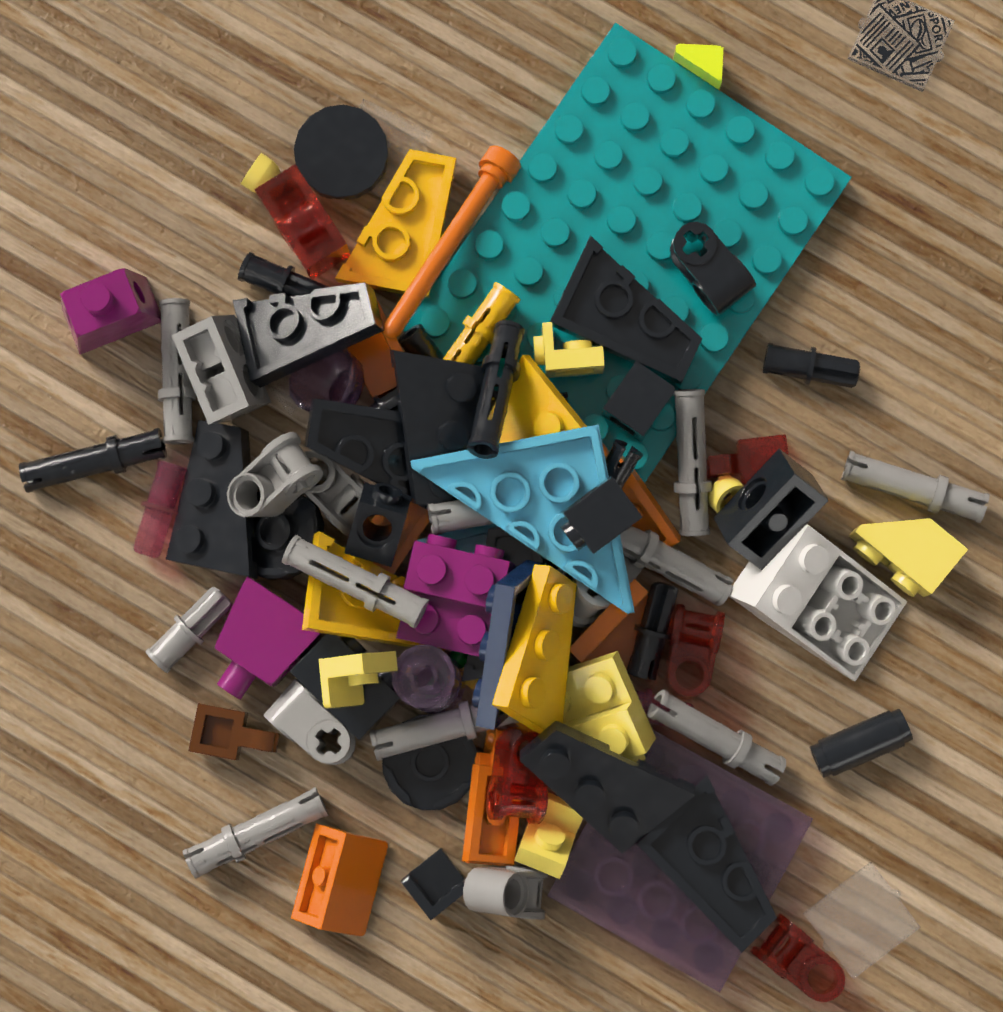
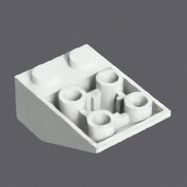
(821, 601)

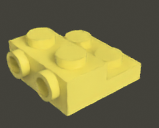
(606, 706)

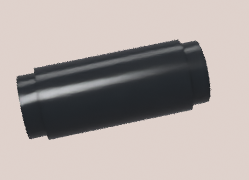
(861, 743)

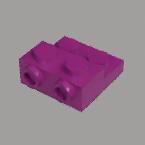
(456, 593)

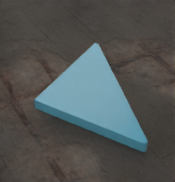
(525, 496)

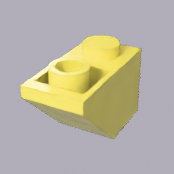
(914, 550)

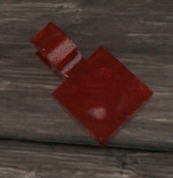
(750, 457)

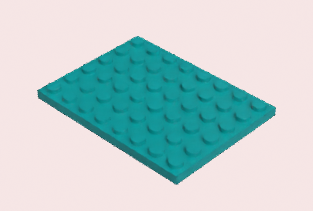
(630, 164)

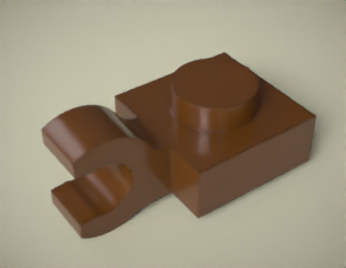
(224, 732)

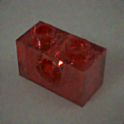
(303, 222)

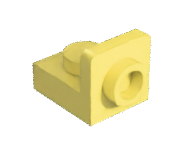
(574, 359)
(345, 675)
(550, 842)

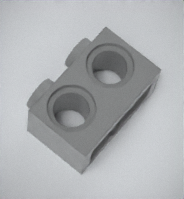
(218, 369)

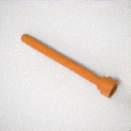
(495, 169)

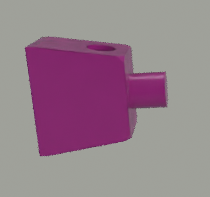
(109, 308)
(261, 639)

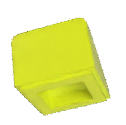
(702, 60)

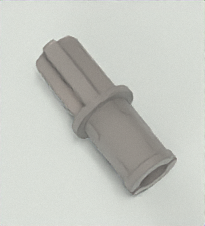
(189, 629)

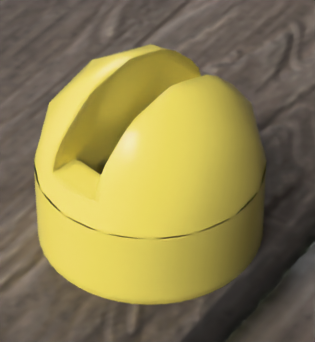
(260, 172)
(723, 486)

